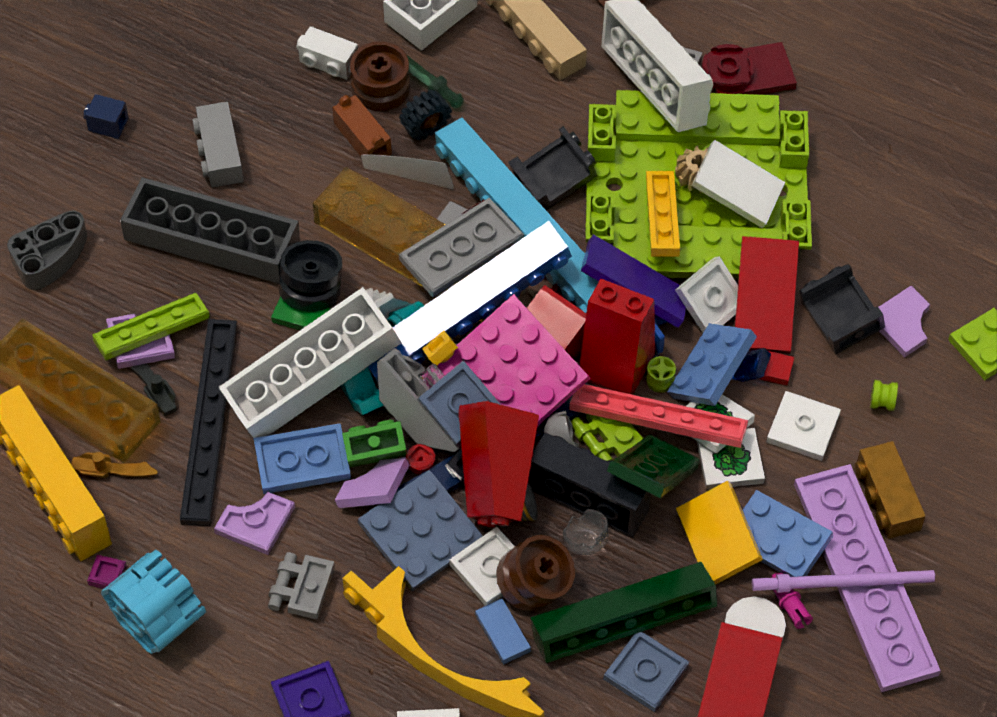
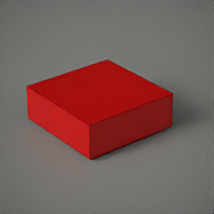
(778, 368)

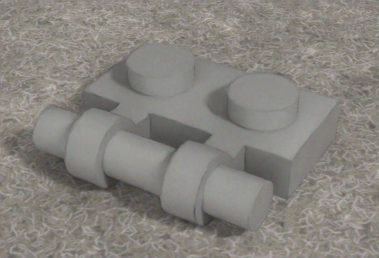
(310, 587)

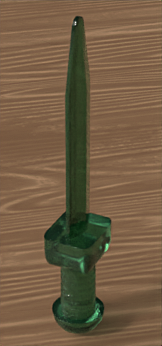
(434, 83)

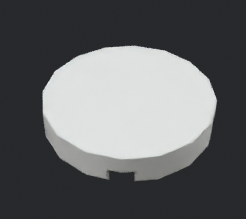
(757, 615)

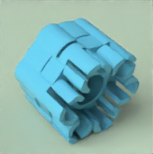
(150, 608)

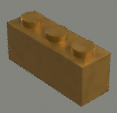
(889, 490)

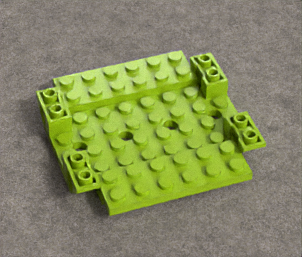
(638, 139)

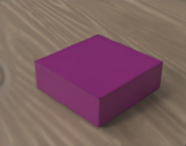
(105, 571)

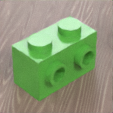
(374, 443)

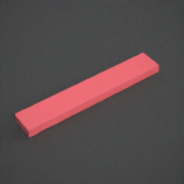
(659, 415)

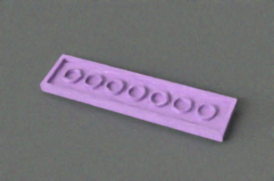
(879, 613)

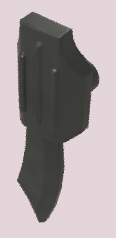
(156, 389)

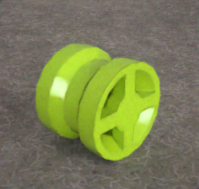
(660, 367)
(884, 395)

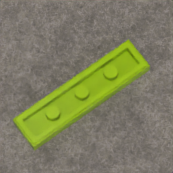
(150, 326)

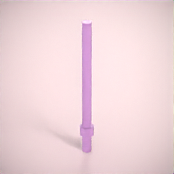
(785, 583)

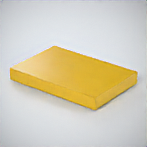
(719, 532)

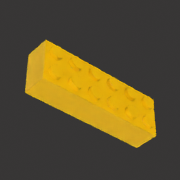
(51, 477)

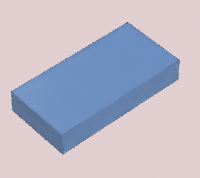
(502, 631)

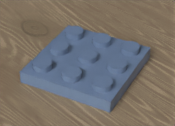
(420, 529)

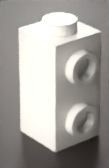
(326, 52)

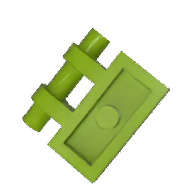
(617, 435)

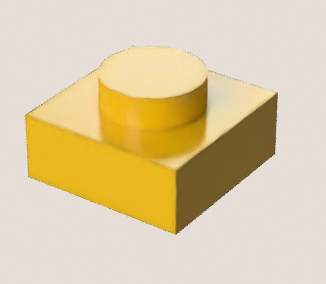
(440, 348)

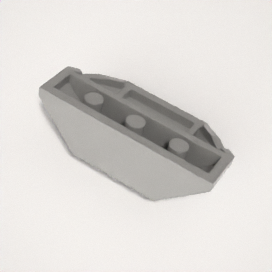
(399, 390)

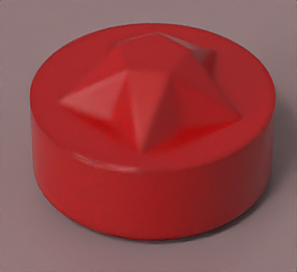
(420, 458)

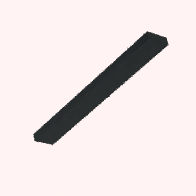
(208, 424)

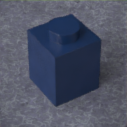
(106, 116)

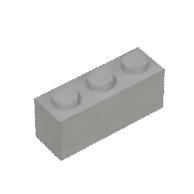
(217, 144)

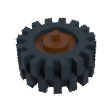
(425, 114)

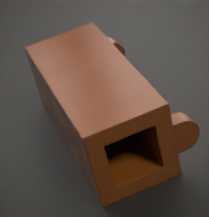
(361, 127)

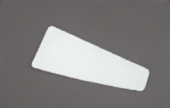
(410, 168)

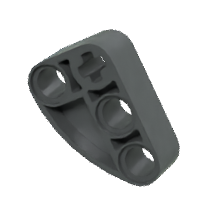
(51, 257)

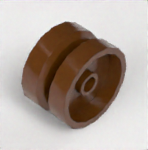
(380, 75)
(535, 573)

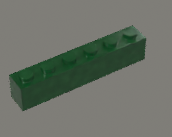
(623, 612)

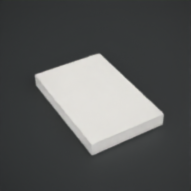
(738, 183)

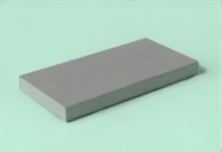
(460, 247)

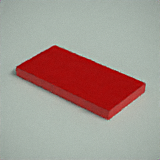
(767, 291)

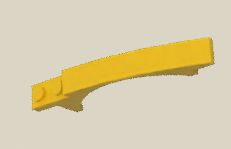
(385, 610)

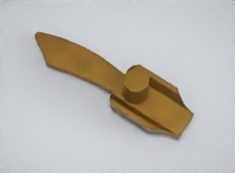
(100, 466)

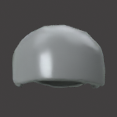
(560, 425)

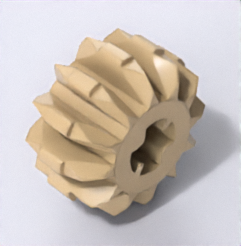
(688, 166)

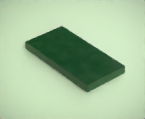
(654, 465)

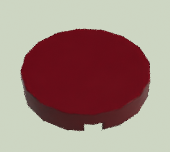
(729, 67)

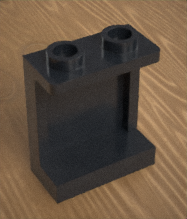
(555, 170)
(841, 309)

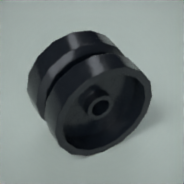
(310, 275)

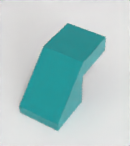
(362, 392)

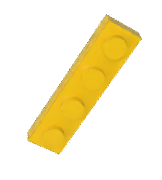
(662, 214)

